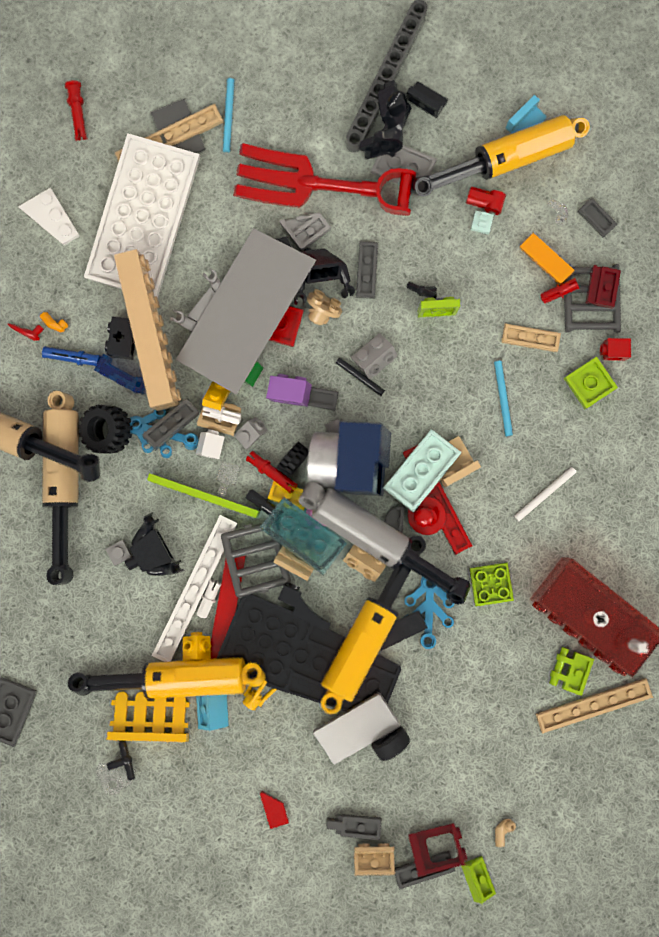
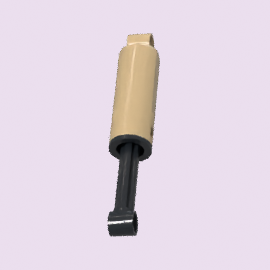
(26, 440)
(60, 481)

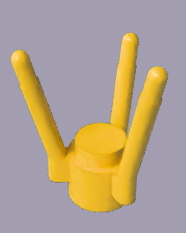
(254, 698)

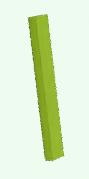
(203, 495)

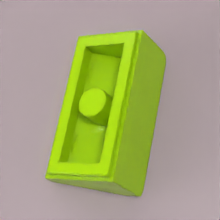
(478, 880)

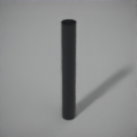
(361, 377)

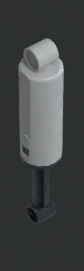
(376, 537)

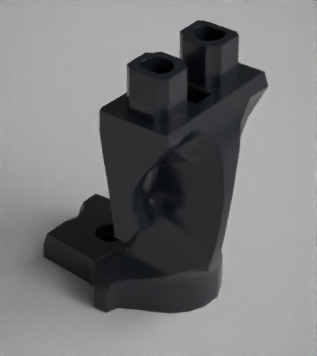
(394, 114)

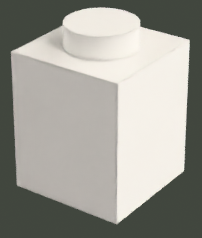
(210, 444)

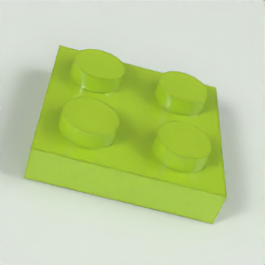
(433, 308)
(590, 383)

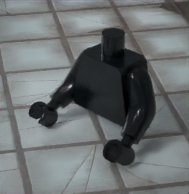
(325, 268)
(151, 551)

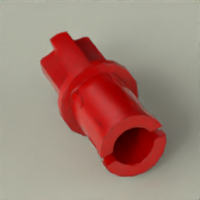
(559, 291)

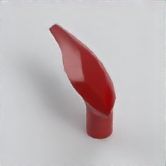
(33, 335)

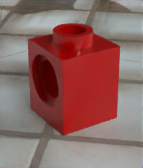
(616, 349)

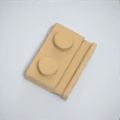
(293, 563)

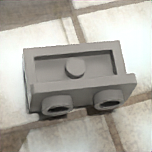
(374, 356)

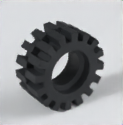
(293, 459)

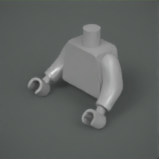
(196, 313)

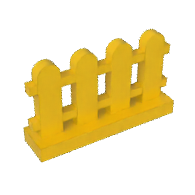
(139, 722)

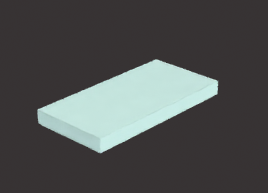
(422, 470)

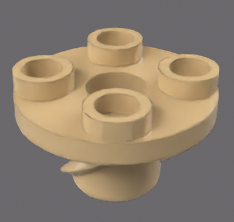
(323, 307)

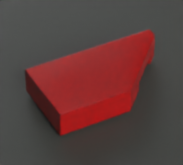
(274, 810)

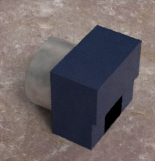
(351, 459)

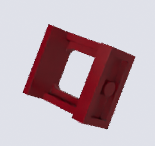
(421, 854)

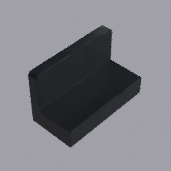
(426, 99)

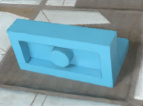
(526, 117)
(212, 712)

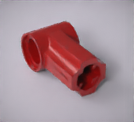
(490, 201)

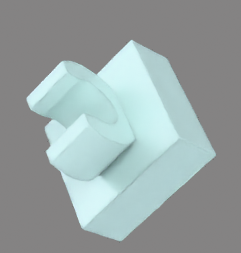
(482, 222)

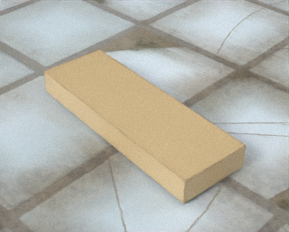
(531, 337)

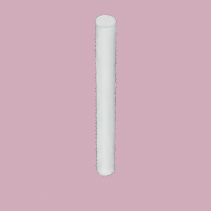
(545, 493)

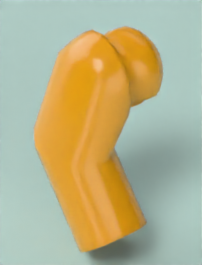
(51, 323)

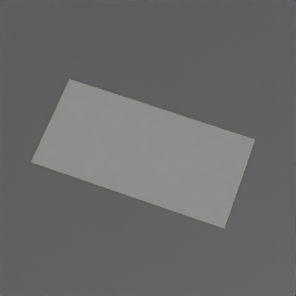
(245, 310)

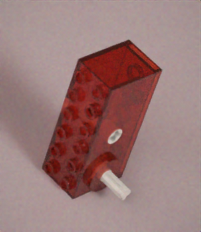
(596, 617)

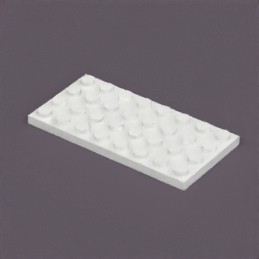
(143, 208)

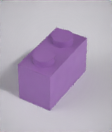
(288, 390)

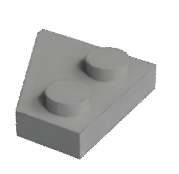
(305, 229)

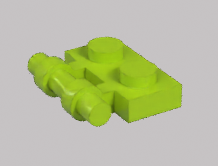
(576, 674)

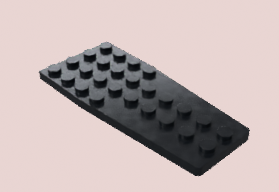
(296, 653)

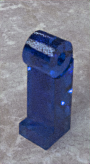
(106, 369)

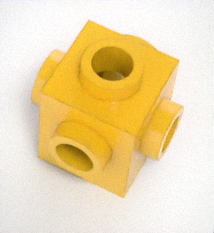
(196, 647)

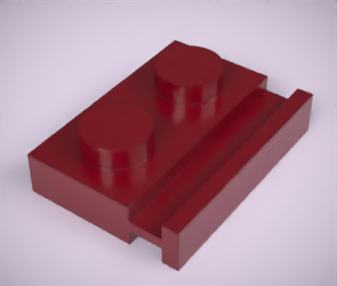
(603, 286)

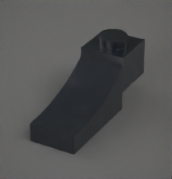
(291, 595)

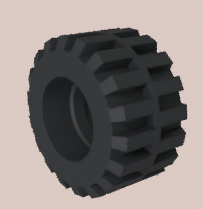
(92, 426)

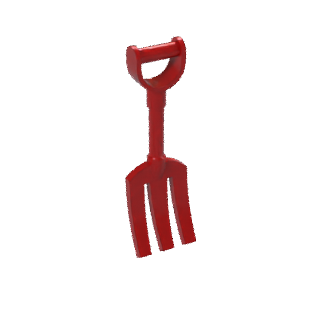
(305, 181)

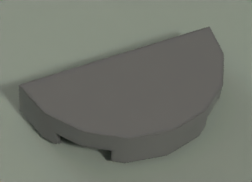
(395, 518)

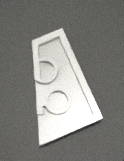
(50, 215)

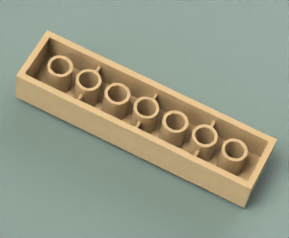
(147, 330)

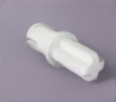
(225, 415)
(208, 599)

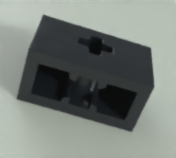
(126, 346)

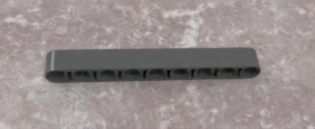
(390, 68)

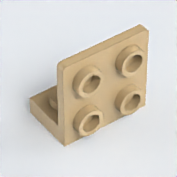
(462, 466)

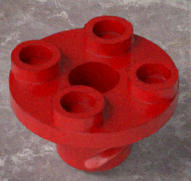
(428, 517)

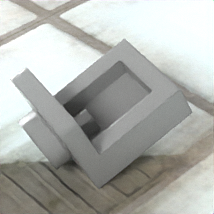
(250, 432)

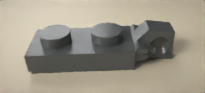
(356, 826)

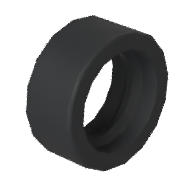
(391, 744)

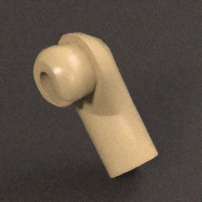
(501, 829)

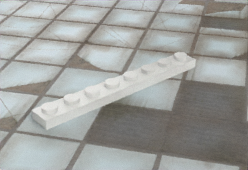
(193, 591)

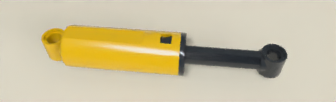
(509, 152)
(365, 639)
(176, 679)

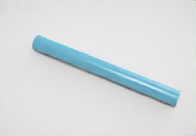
(228, 115)
(503, 398)

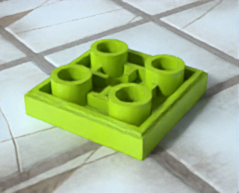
(491, 584)

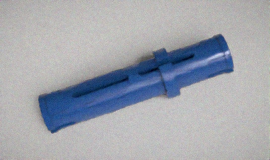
(48, 352)

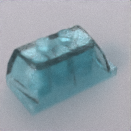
(303, 536)

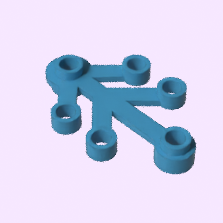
(144, 426)
(430, 606)

